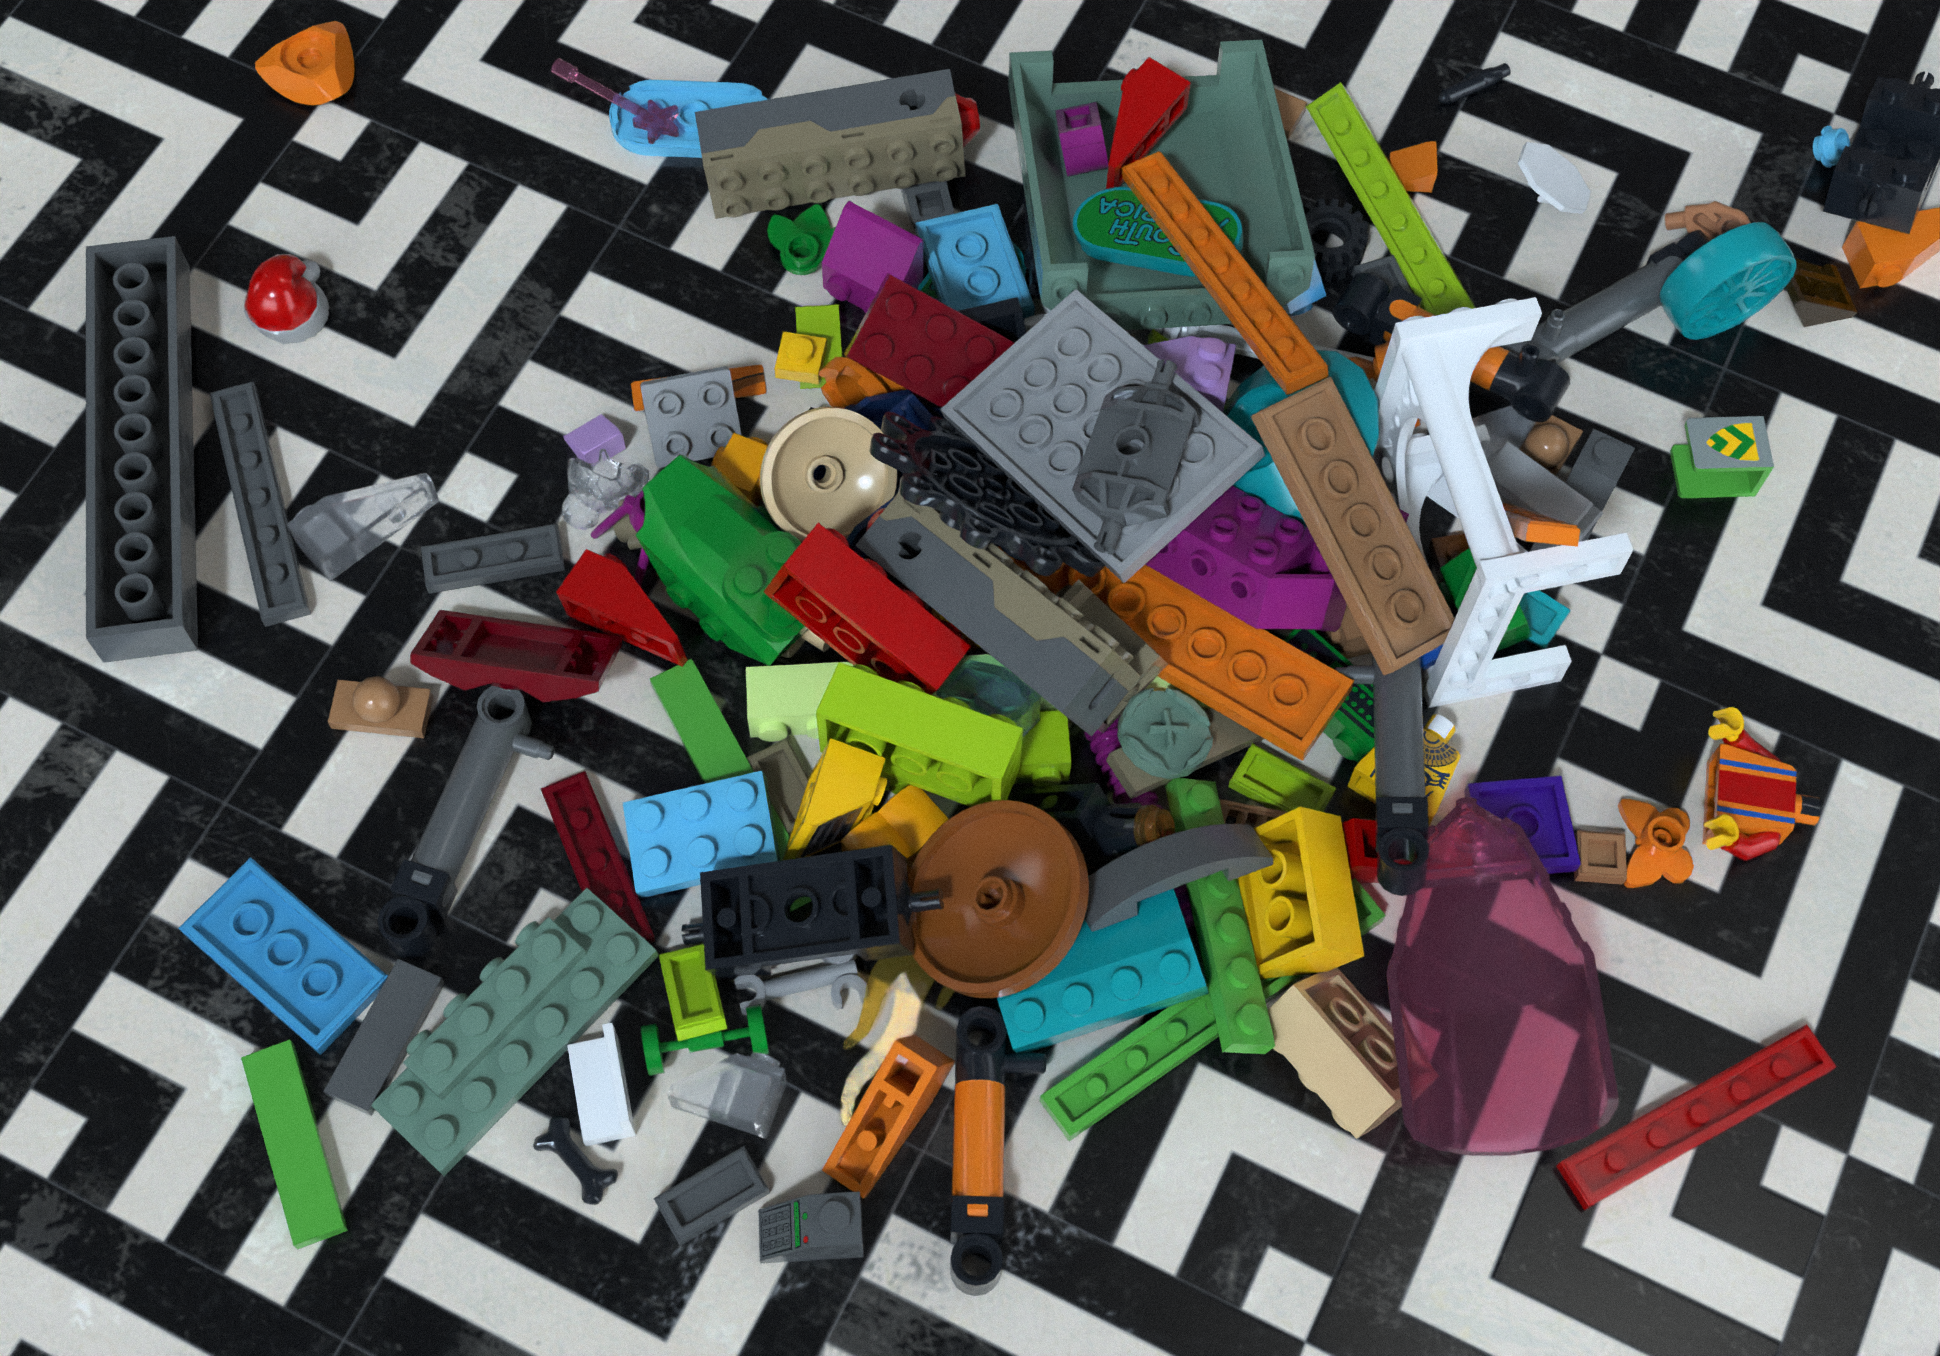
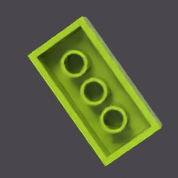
(922, 737)

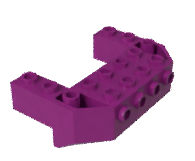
(1255, 566)

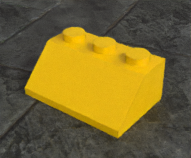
(1304, 903)

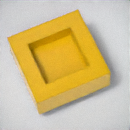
(800, 357)

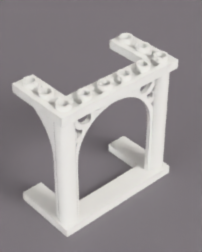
(1429, 379)

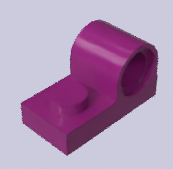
(1081, 139)

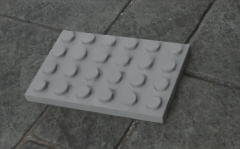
(1041, 405)

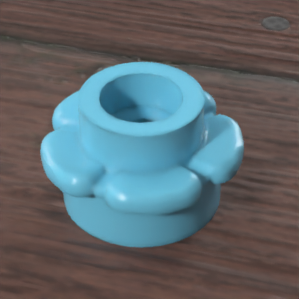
(1830, 145)

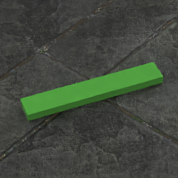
(707, 734)

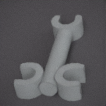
(840, 972)

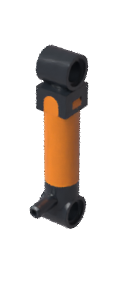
(1528, 383)
(979, 1145)

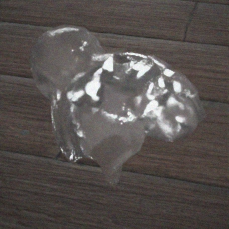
(599, 488)

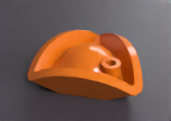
(310, 65)

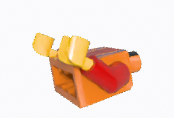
(1750, 793)

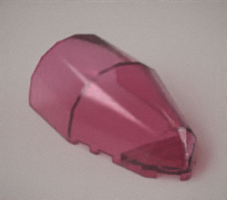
(1495, 1000)

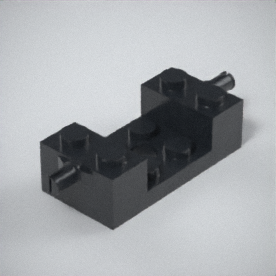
(1891, 157)
(857, 902)

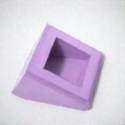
(593, 436)

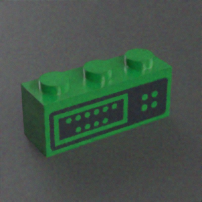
(1354, 721)

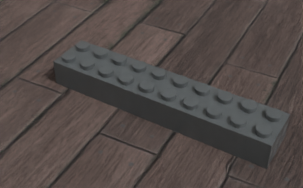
(139, 452)

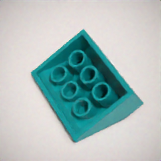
(1109, 978)

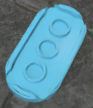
(689, 98)

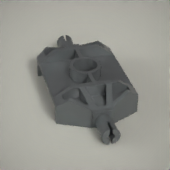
(1134, 486)

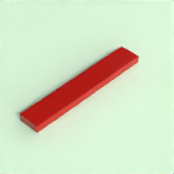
(1695, 1117)

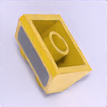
(836, 798)

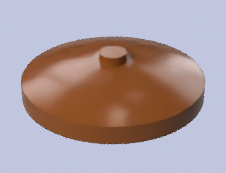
(1009, 895)

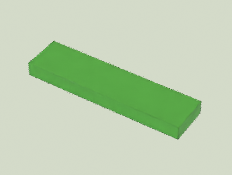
(294, 1144)

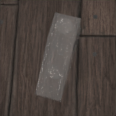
(355, 522)

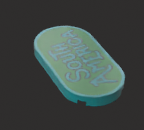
(1121, 231)

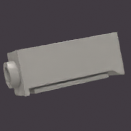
(1538, 490)

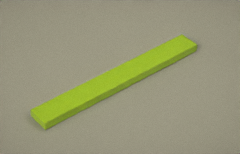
(1388, 202)

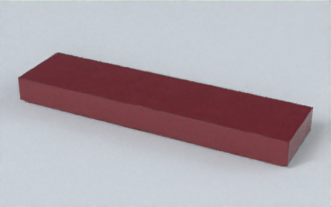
(593, 849)

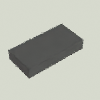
(711, 1195)

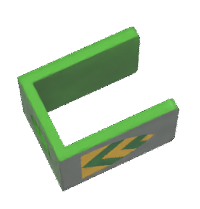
(1722, 457)

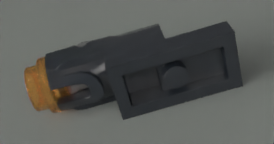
(1095, 823)

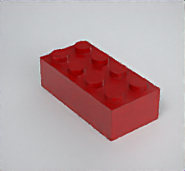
(864, 613)

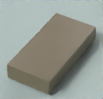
(784, 778)

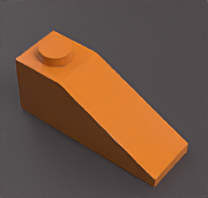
(1888, 256)
(888, 1113)

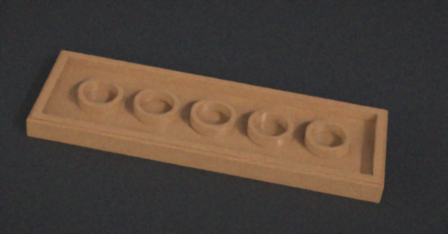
(1356, 524)

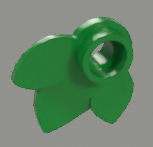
(805, 236)

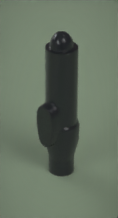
(1474, 82)

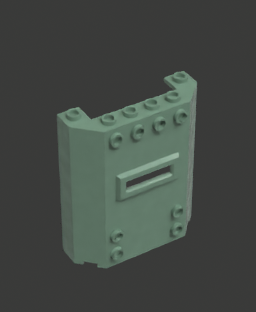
(1223, 148)

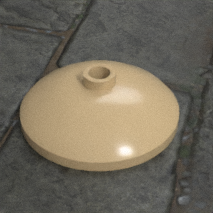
(853, 479)

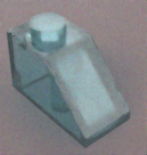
(994, 691)

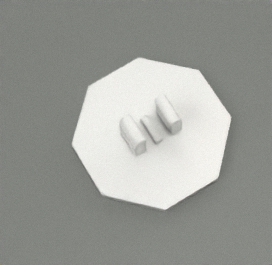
(1554, 178)

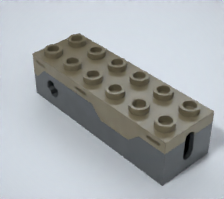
(835, 143)
(1003, 611)

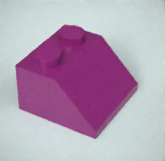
(863, 254)

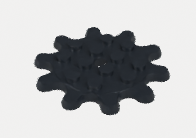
(975, 495)

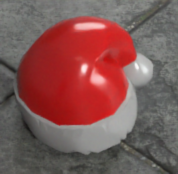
(286, 300)

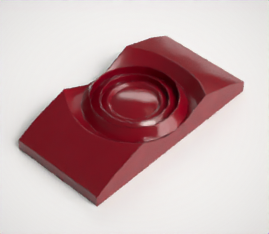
(515, 655)

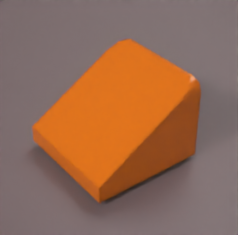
(1416, 166)

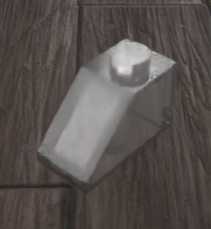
(734, 1092)

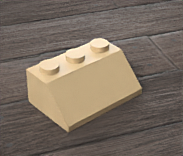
(1339, 1049)

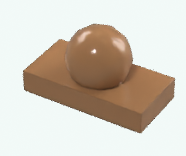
(1551, 443)
(380, 708)

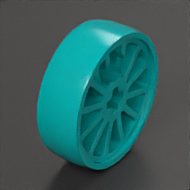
(1727, 280)

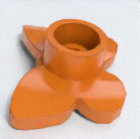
(1658, 844)

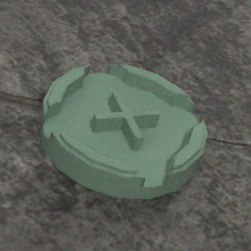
(1165, 733)

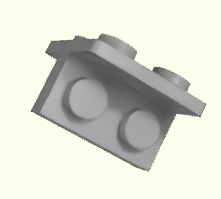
(690, 414)

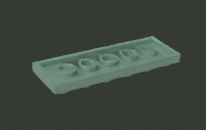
(512, 1028)

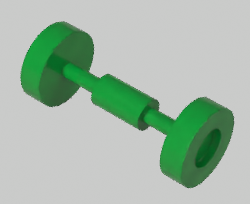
(654, 1048)

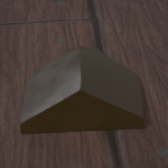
(1819, 294)

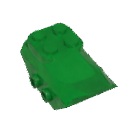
(719, 557)

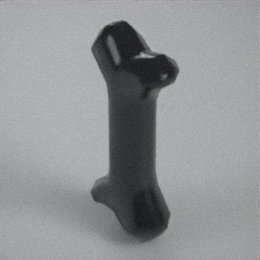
(591, 1177)

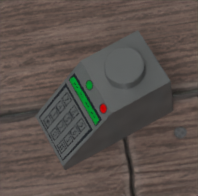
(812, 1228)

